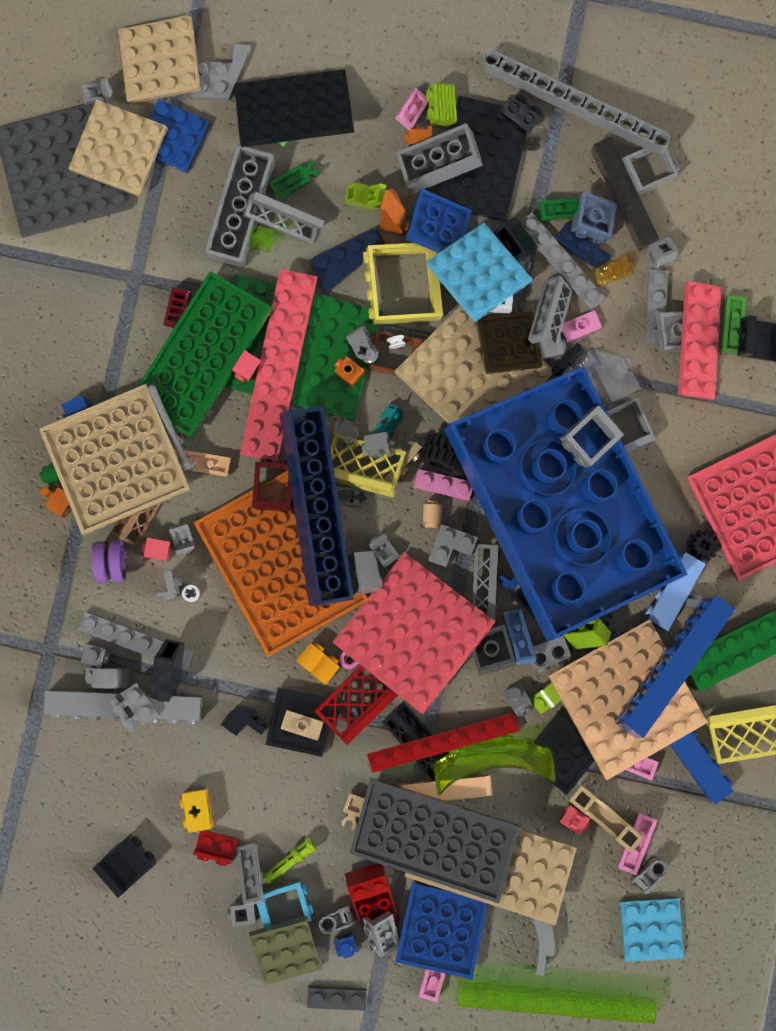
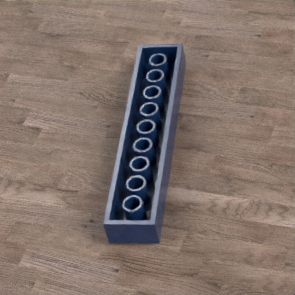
(316, 506)

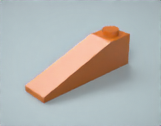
(393, 213)

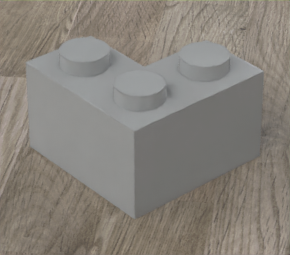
(448, 540)

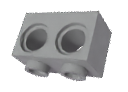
(547, 649)

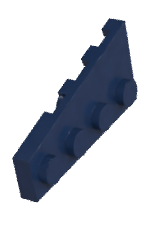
(339, 262)

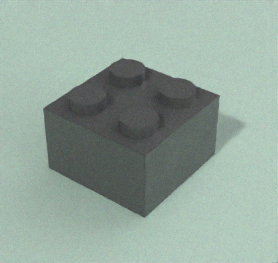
(494, 652)

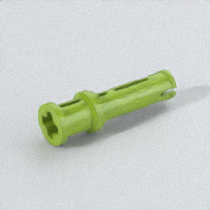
(297, 855)

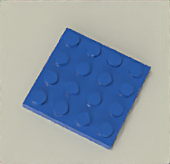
(441, 931)

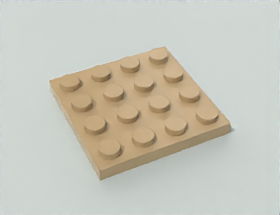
(159, 59)
(118, 148)

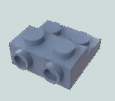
(594, 218)

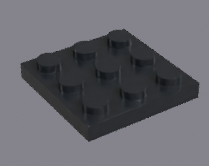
(303, 704)
(568, 751)

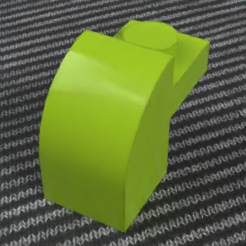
(365, 196)
(545, 698)

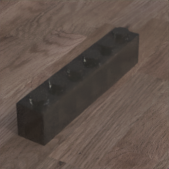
(624, 194)

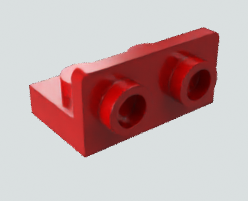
(215, 847)

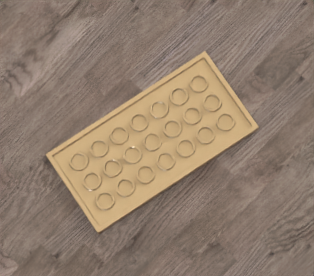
(534, 878)

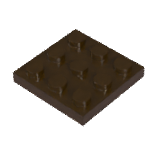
(506, 343)

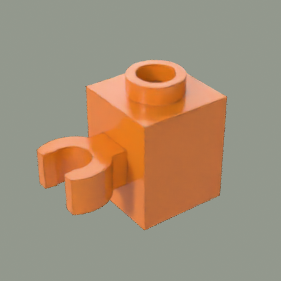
(57, 501)

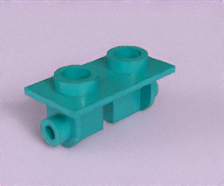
(393, 416)

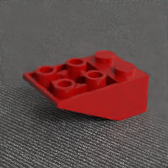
(371, 893)

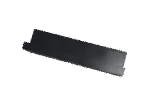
(415, 729)

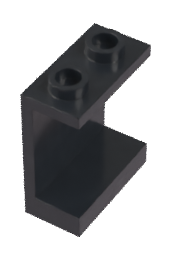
(757, 339)

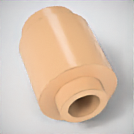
(432, 514)

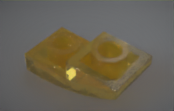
(612, 271)

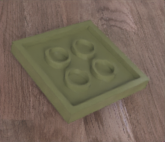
(285, 950)

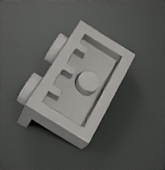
(381, 934)

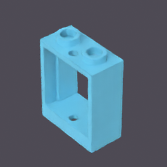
(302, 892)

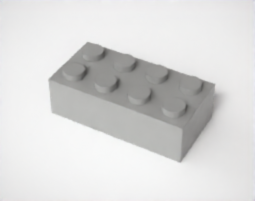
(439, 158)

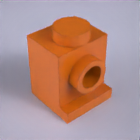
(418, 135)
(349, 377)

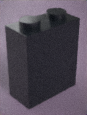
(167, 670)

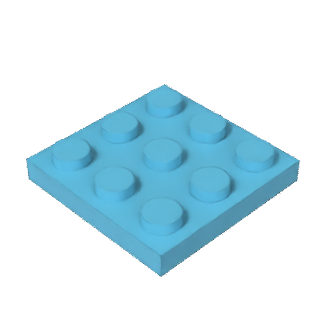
(651, 929)

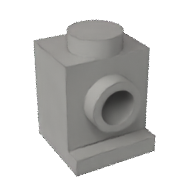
(662, 252)
(377, 445)
(237, 919)

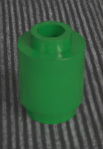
(49, 474)

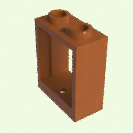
(415, 342)

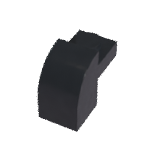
(240, 717)

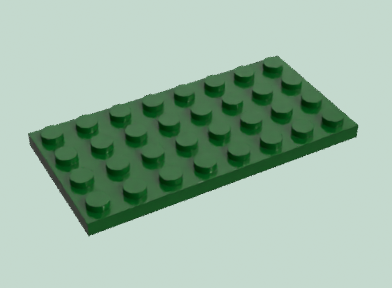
(204, 350)

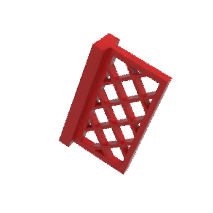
(366, 717)

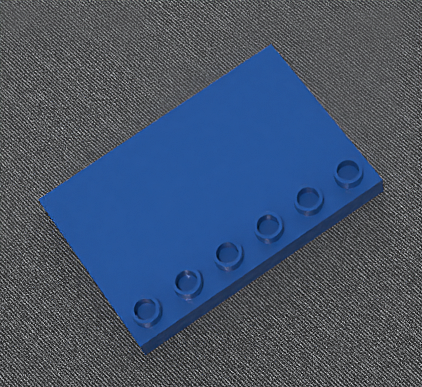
(569, 531)

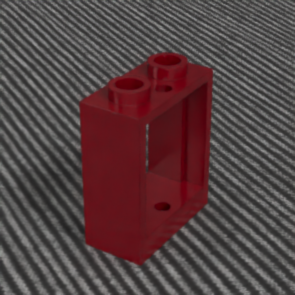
(270, 505)

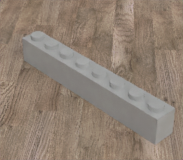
(98, 705)

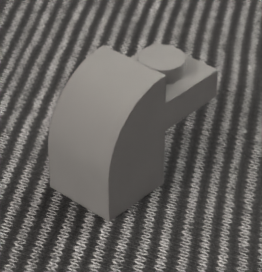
(107, 678)

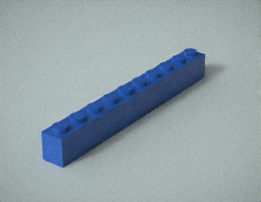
(698, 763)

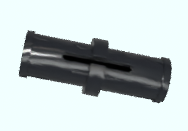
(568, 360)

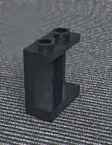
(125, 865)

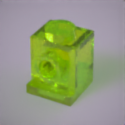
(262, 239)

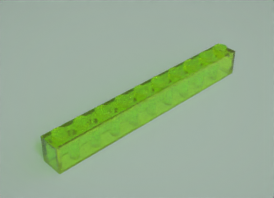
(556, 1002)

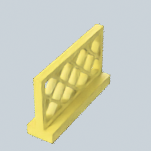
(364, 482)
(742, 718)

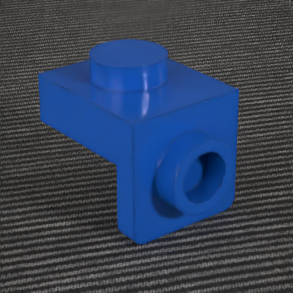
(507, 583)

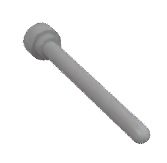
(185, 462)

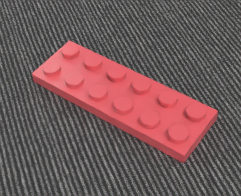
(699, 340)

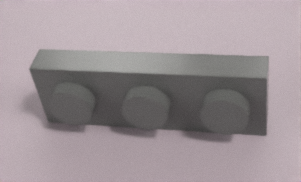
(336, 998)

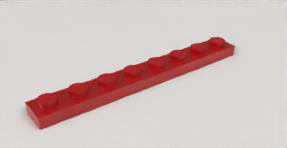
(442, 742)

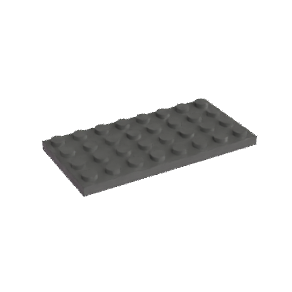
(435, 840)

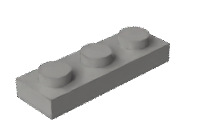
(250, 874)

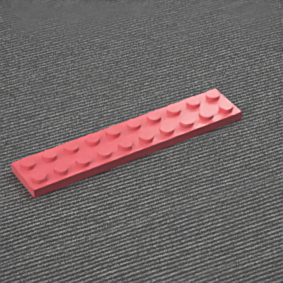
(278, 364)

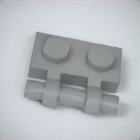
(138, 703)

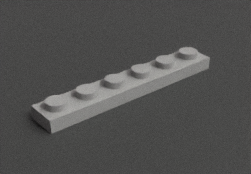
(562, 262)
(125, 636)

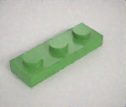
(734, 310)

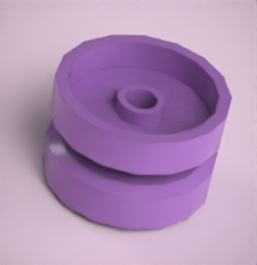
(109, 561)

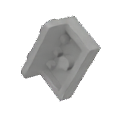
(173, 585)

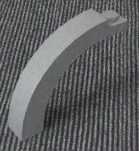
(545, 945)

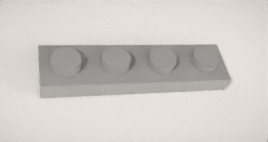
(656, 303)

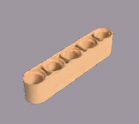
(463, 788)

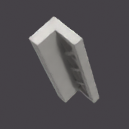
(286, 211)
(547, 308)
(493, 579)

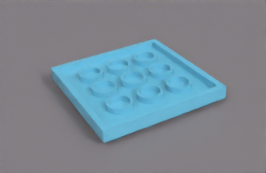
(479, 272)

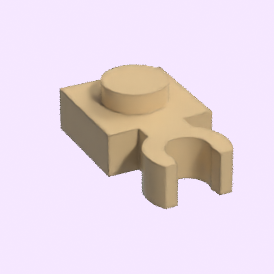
(353, 808)

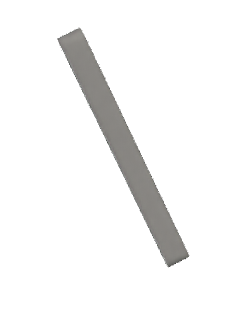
(581, 109)

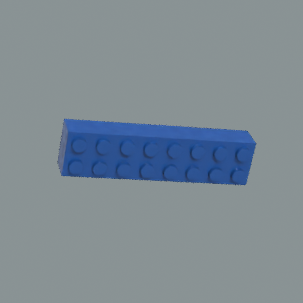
(675, 666)

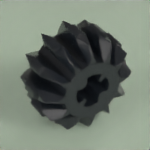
(701, 552)

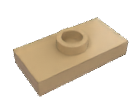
(302, 725)

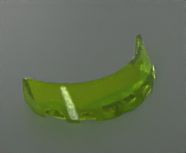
(490, 754)

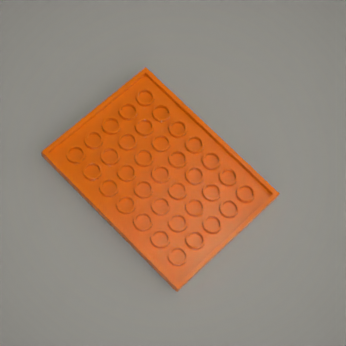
(265, 569)

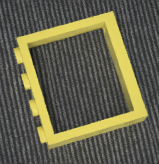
(434, 284)

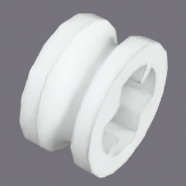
(396, 342)
(191, 599)

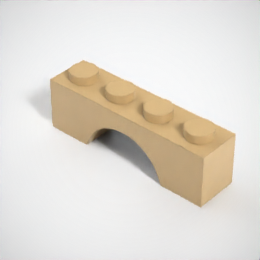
(606, 818)

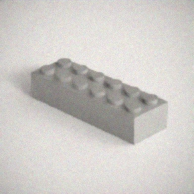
(231, 230)

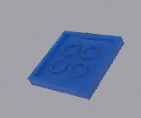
(182, 137)
(437, 221)

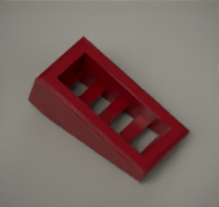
(176, 291)

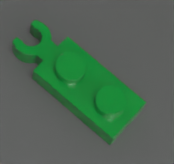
(293, 180)
(558, 209)

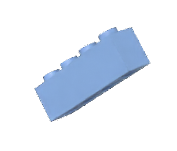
(673, 595)

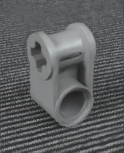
(362, 344)
(649, 876)
(338, 918)

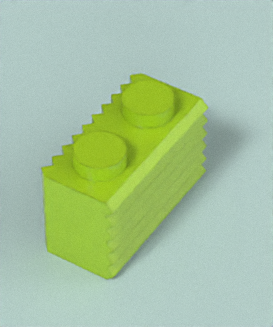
(441, 104)
(589, 635)

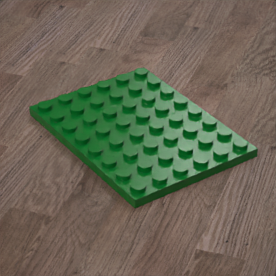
(323, 346)

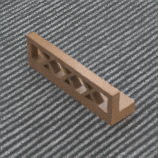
(124, 526)

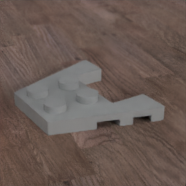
(219, 78)

